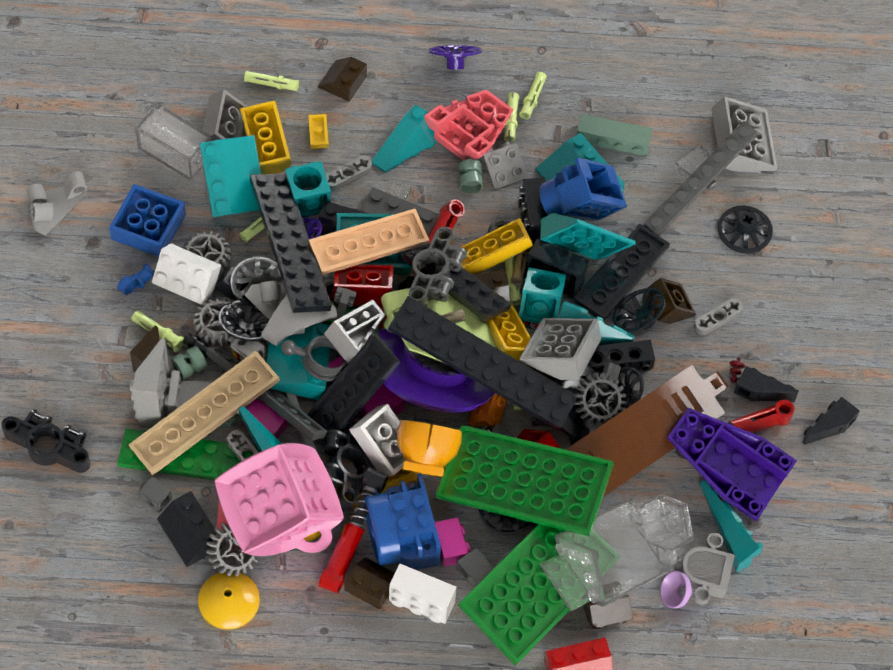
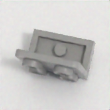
(504, 165)
(181, 391)

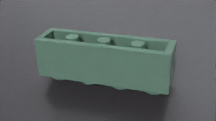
(615, 134)

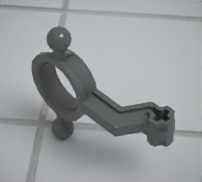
(343, 297)

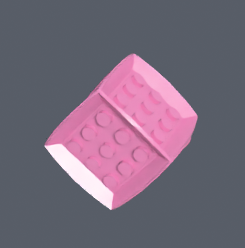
(279, 500)

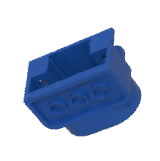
(583, 191)
(403, 526)

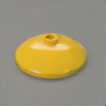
(228, 611)

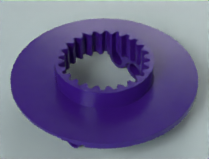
(430, 388)

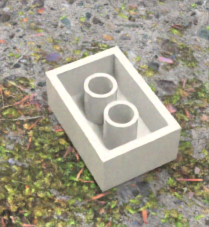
(186, 274)
(378, 439)
(422, 594)

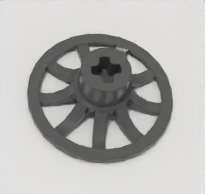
(256, 276)

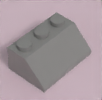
(224, 117)

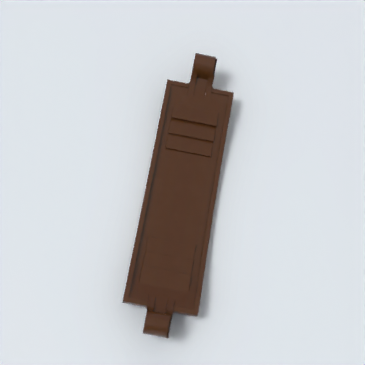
(641, 431)

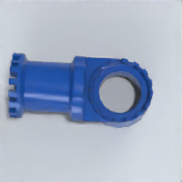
(139, 280)

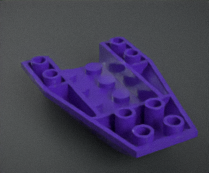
(732, 460)

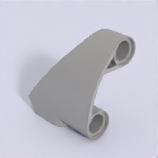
(52, 206)
(267, 297)
(285, 322)

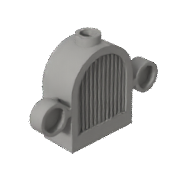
(707, 569)

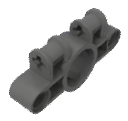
(441, 252)

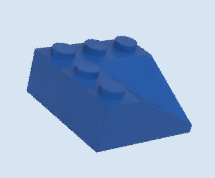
(147, 220)

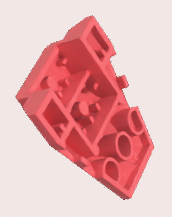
(469, 125)

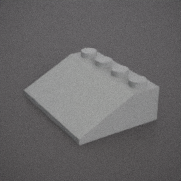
(760, 152)
(562, 347)
(151, 387)

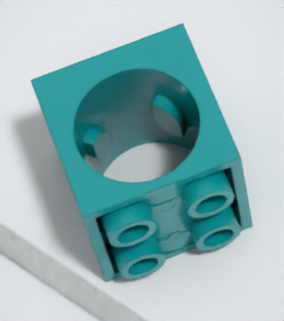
(309, 175)
(541, 295)

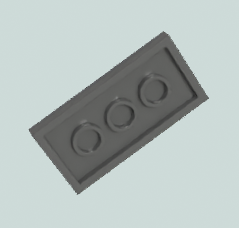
(384, 203)

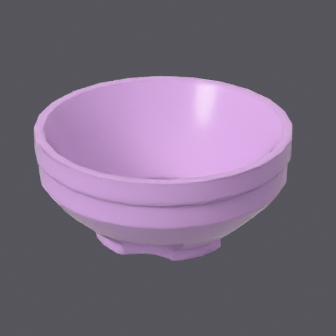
(671, 589)

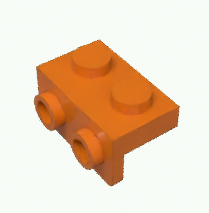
(488, 413)

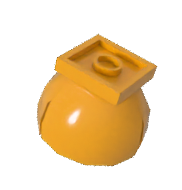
(427, 448)

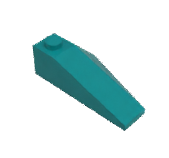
(406, 140)
(609, 334)

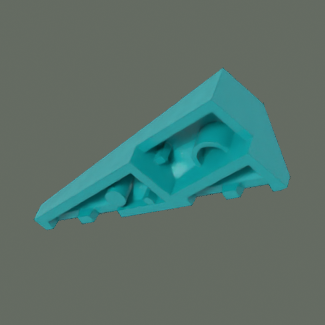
(261, 435)
(734, 534)

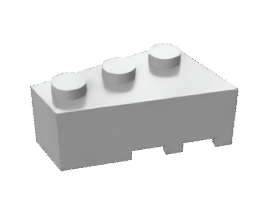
(354, 329)

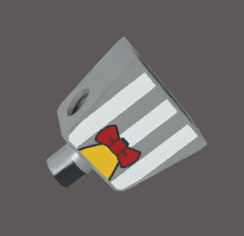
(242, 348)

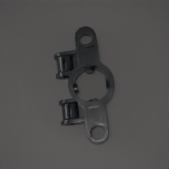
(38, 425)
(344, 482)

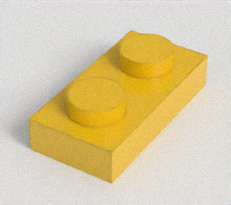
(318, 131)

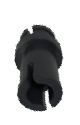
(192, 341)

